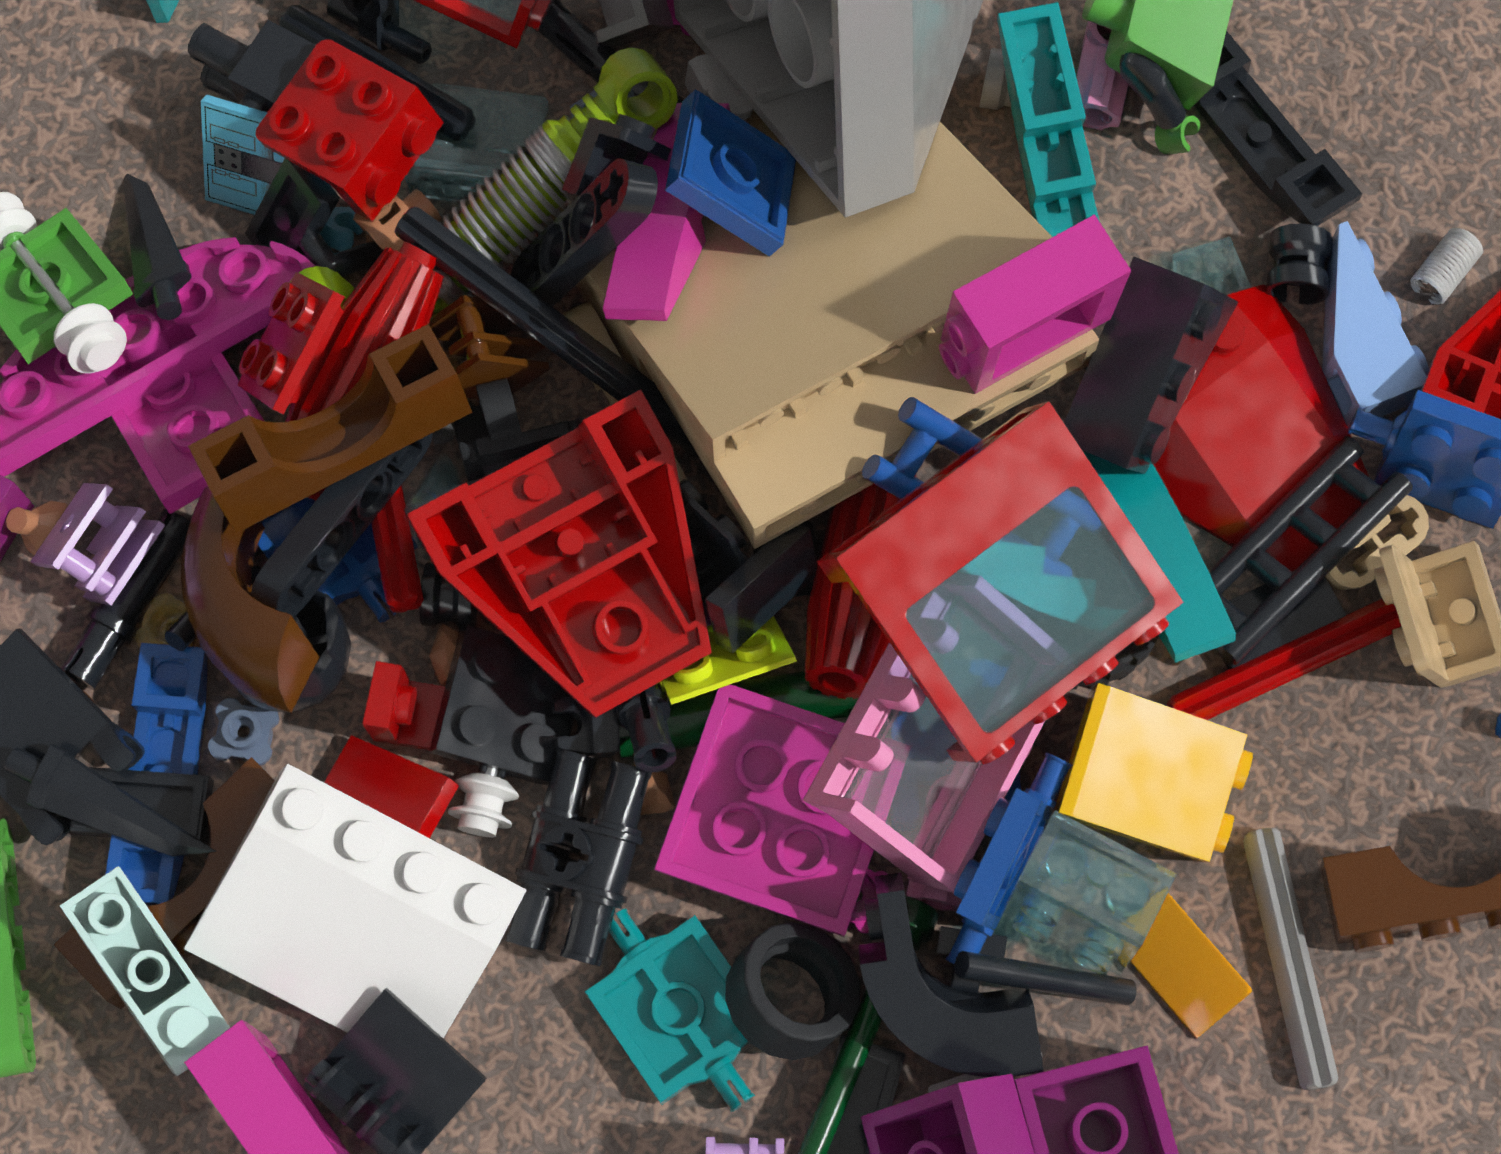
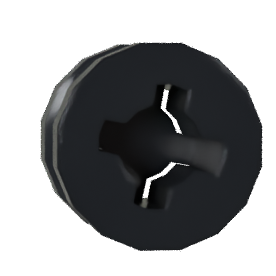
(443, 601)

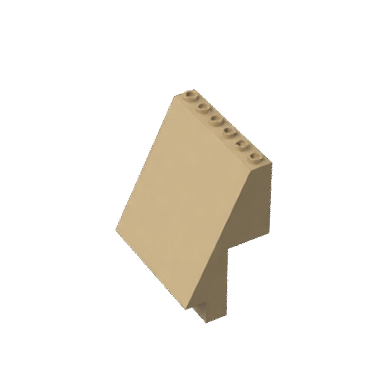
(804, 356)

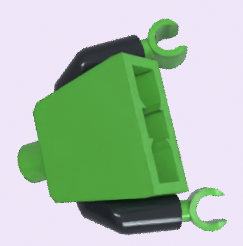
(1165, 55)

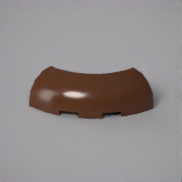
(246, 640)

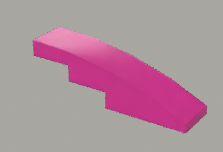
(658, 254)

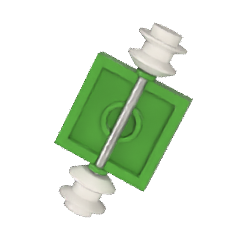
(58, 289)

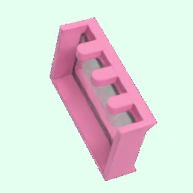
(901, 787)

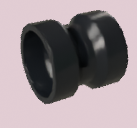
(1300, 261)

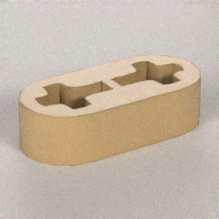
(1414, 529)

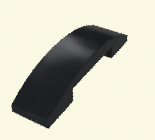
(1268, 146)

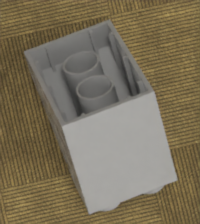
(842, 81)

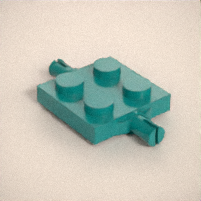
(672, 1010)

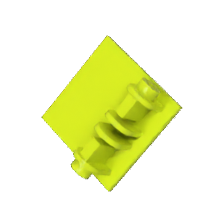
(759, 654)

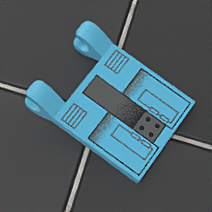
(242, 168)

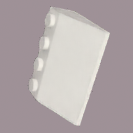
(349, 902)

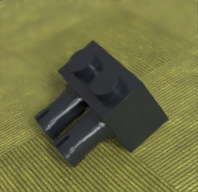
(249, 73)

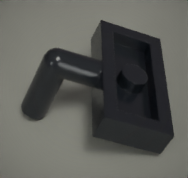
(296, 214)

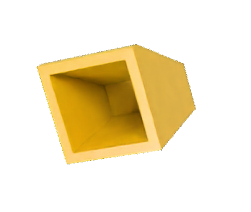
(1153, 774)

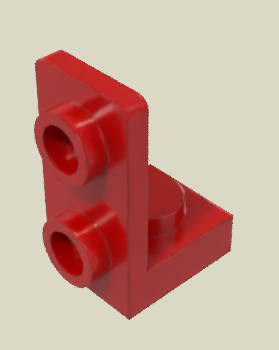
(401, 709)

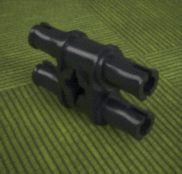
(596, 882)

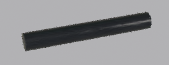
(1044, 978)

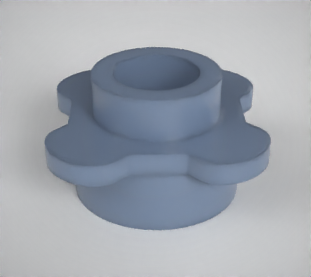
(233, 717)

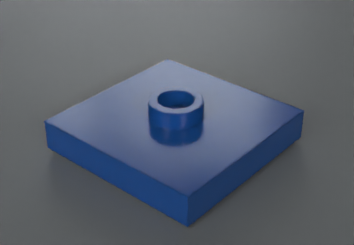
(731, 173)

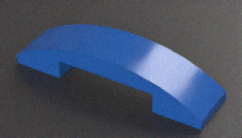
(170, 727)

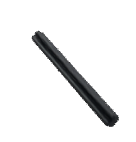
(536, 317)

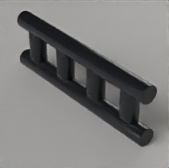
(1332, 542)

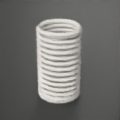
(1428, 268)

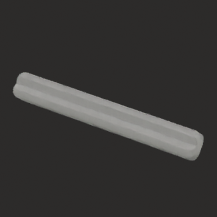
(1290, 959)

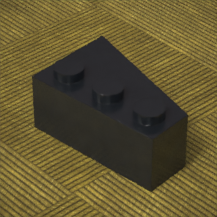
(1146, 365)

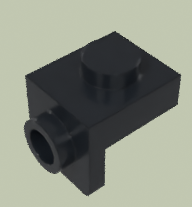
(605, 143)

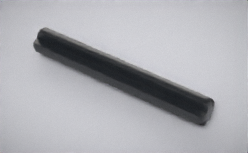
(456, 116)

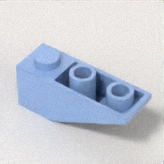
(1363, 342)

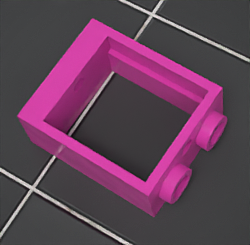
(1033, 304)
(261, 1096)

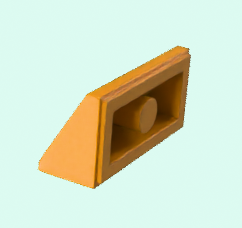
(1188, 970)

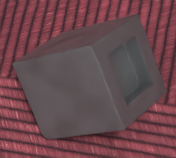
(632, 20)

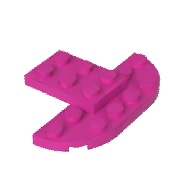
(168, 380)

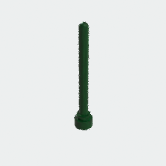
(857, 1046)

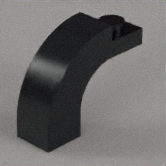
(949, 1027)

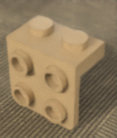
(1444, 612)

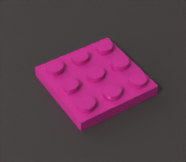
(745, 819)

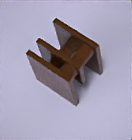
(481, 339)

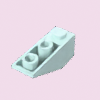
(145, 969)

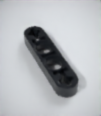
(587, 230)
(331, 530)

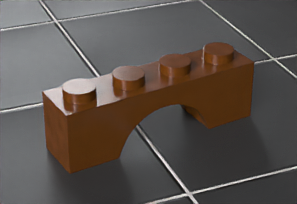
(268, 466)
(230, 816)
(1379, 897)

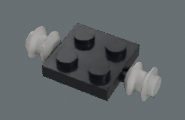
(499, 720)

